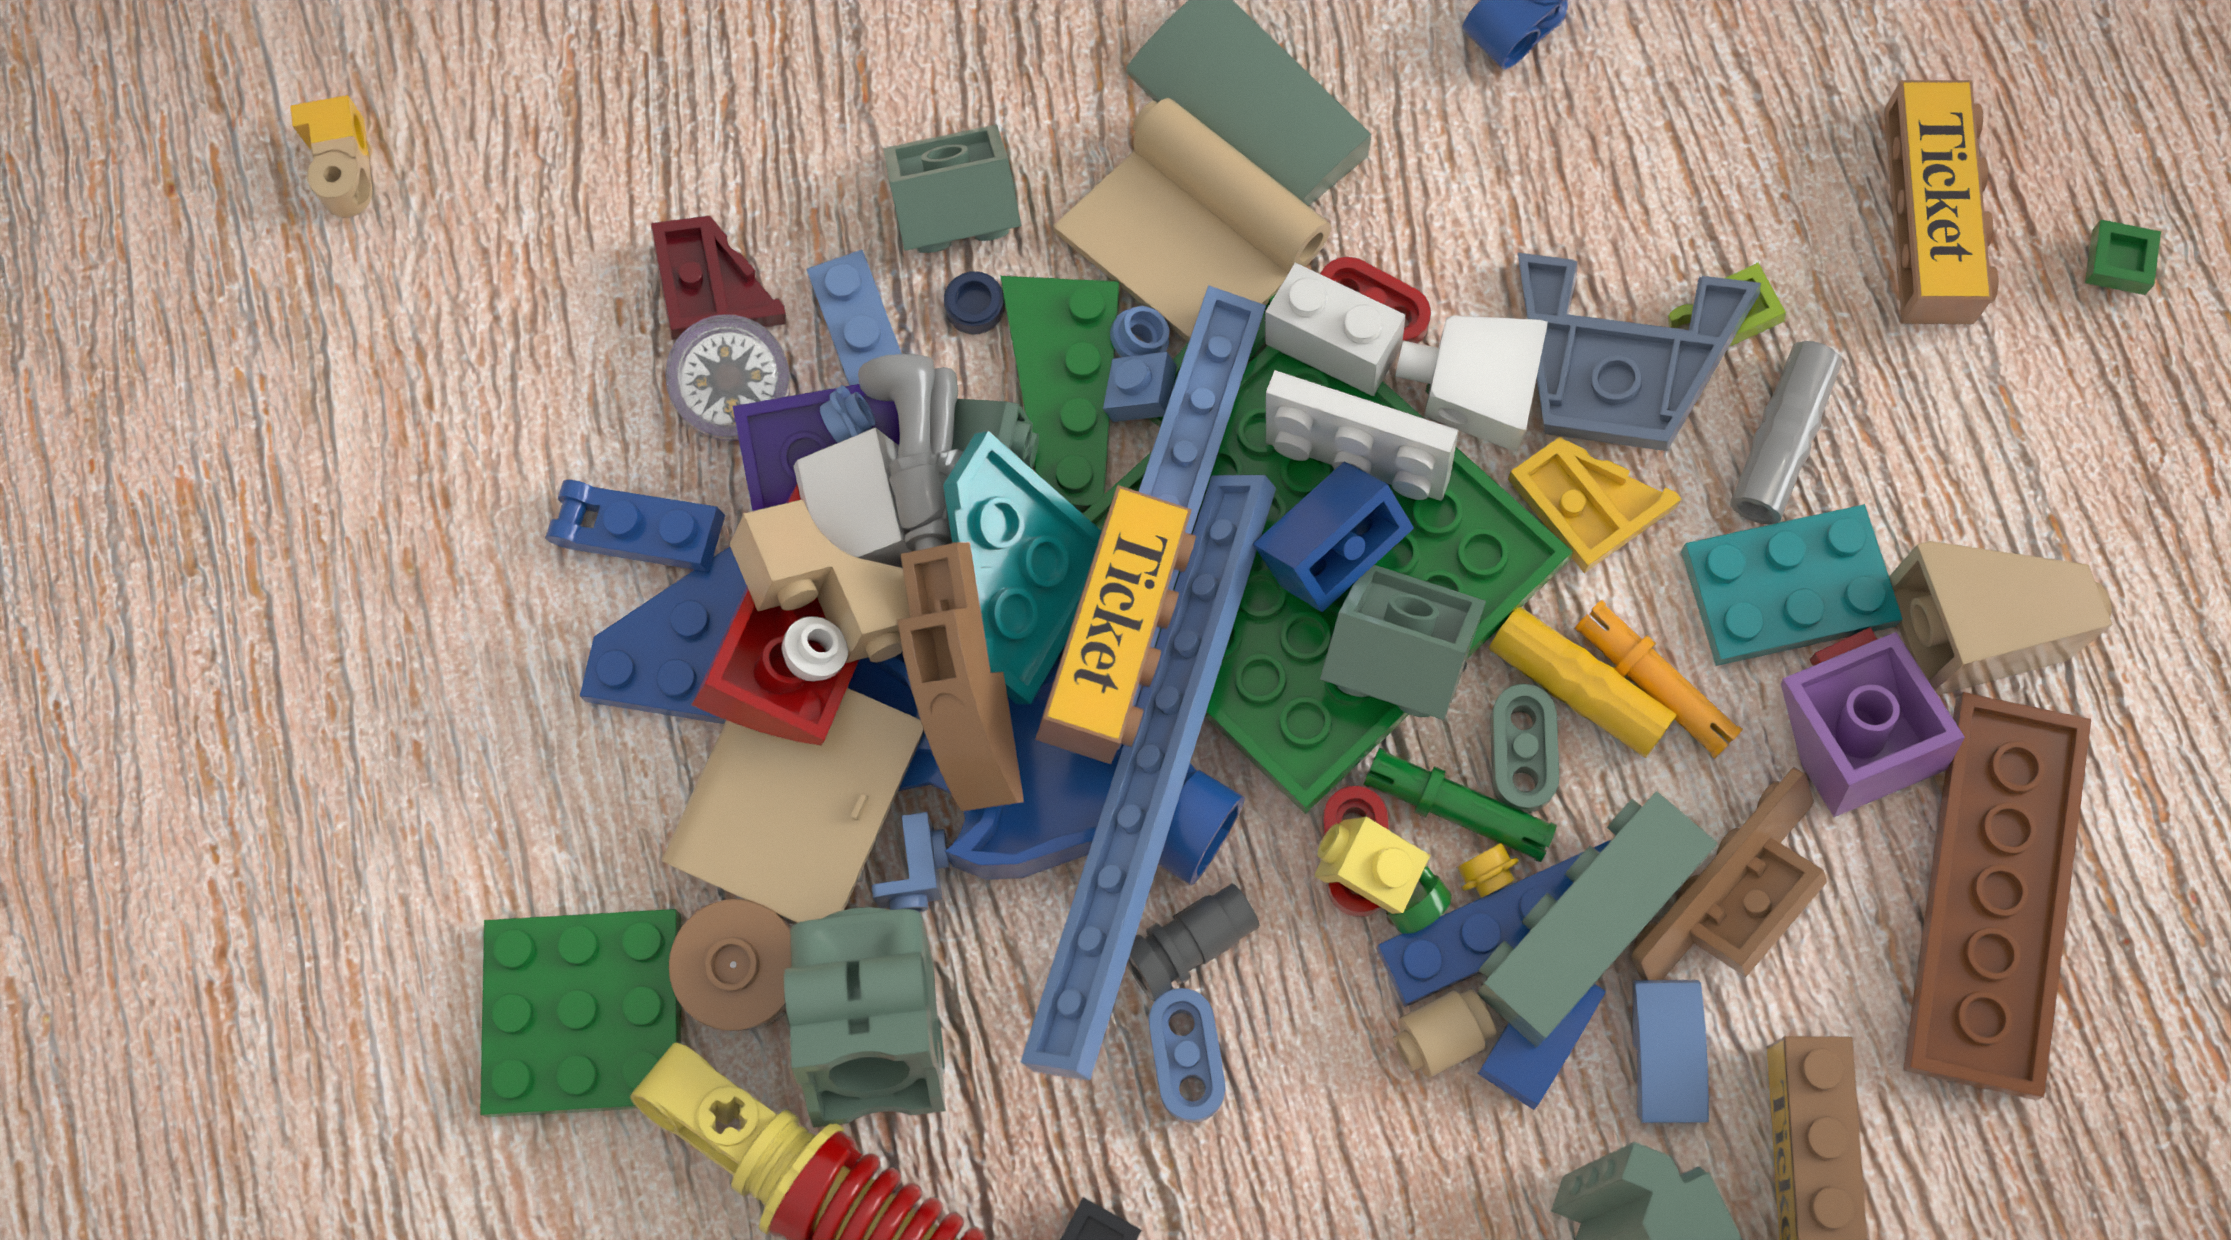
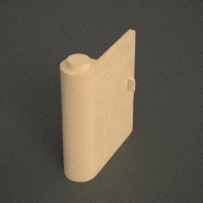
(1189, 218)
(796, 817)

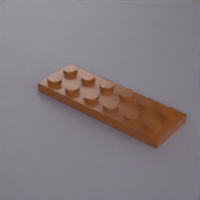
(1998, 898)

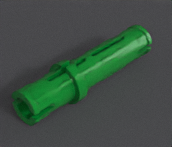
(1459, 804)

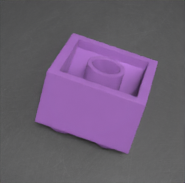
(1868, 724)

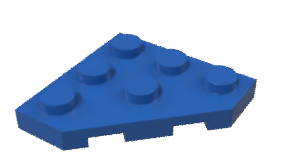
(665, 646)

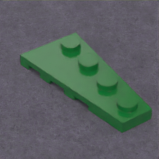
(1063, 375)

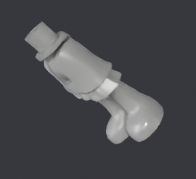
(925, 453)

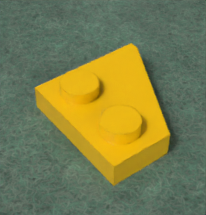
(1588, 500)

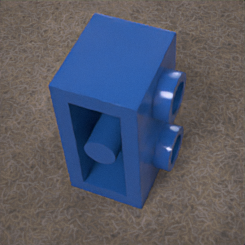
(1333, 536)

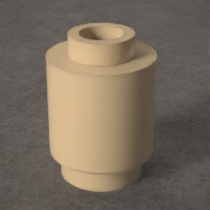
(1444, 1032)

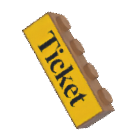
(1939, 202)
(1115, 626)
(1816, 1138)

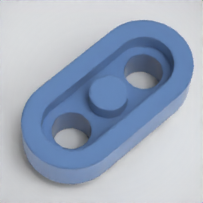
(1188, 1055)

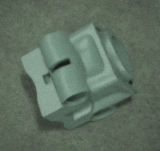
(864, 1015)

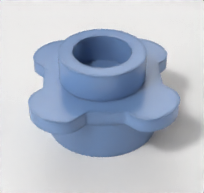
(846, 414)

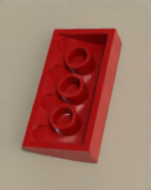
(754, 685)

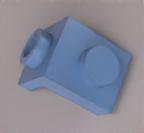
(924, 858)

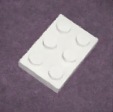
(1337, 427)

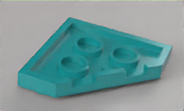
(1026, 556)

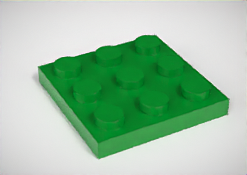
(575, 1010)

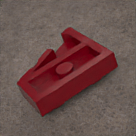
(707, 277)

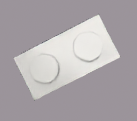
(1334, 329)

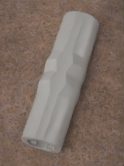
(1786, 432)

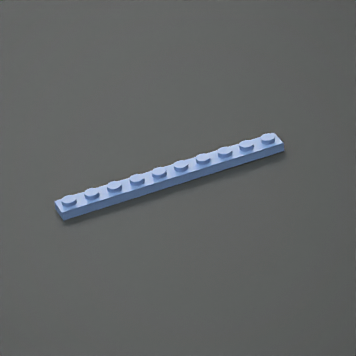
(1148, 783)

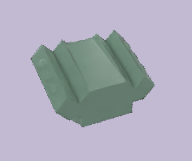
(1643, 1197)

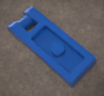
(637, 526)

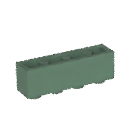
(1595, 918)

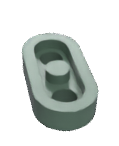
(1524, 751)

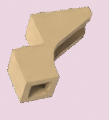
(793, 563)

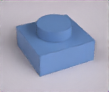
(1139, 386)

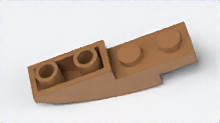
(951, 679)

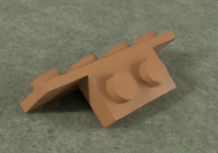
(1743, 894)

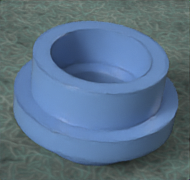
(1146, 324)

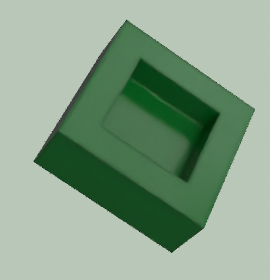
(2123, 257)

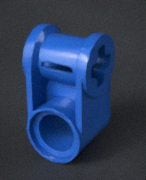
(1512, 27)

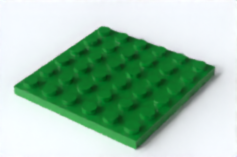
(1269, 679)

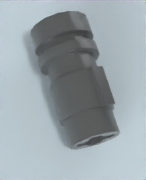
(1190, 939)

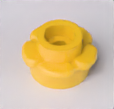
(1488, 870)

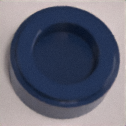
(974, 302)

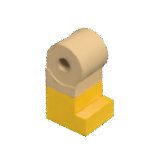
(340, 153)

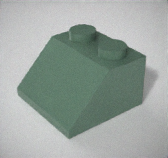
(952, 189)
(1402, 641)

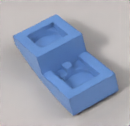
(1670, 1051)

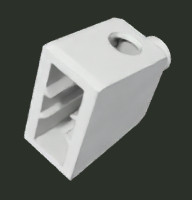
(1479, 375)

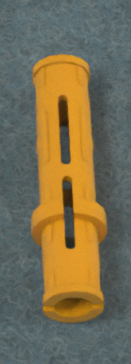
(1657, 678)

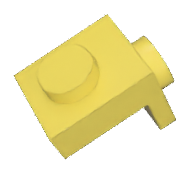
(1371, 862)

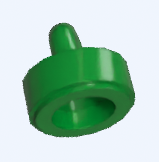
(1425, 905)

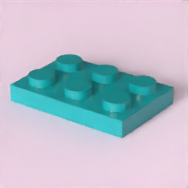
(1790, 584)

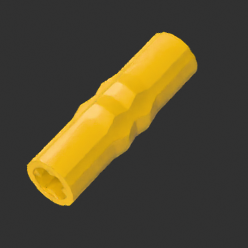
(1582, 681)

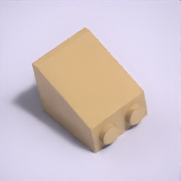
(1993, 612)

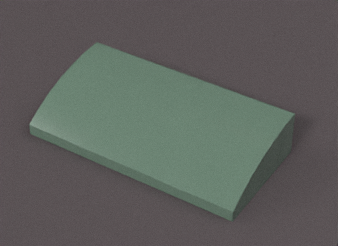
(1251, 96)

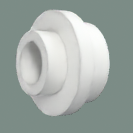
(805, 661)

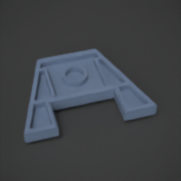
(1625, 377)

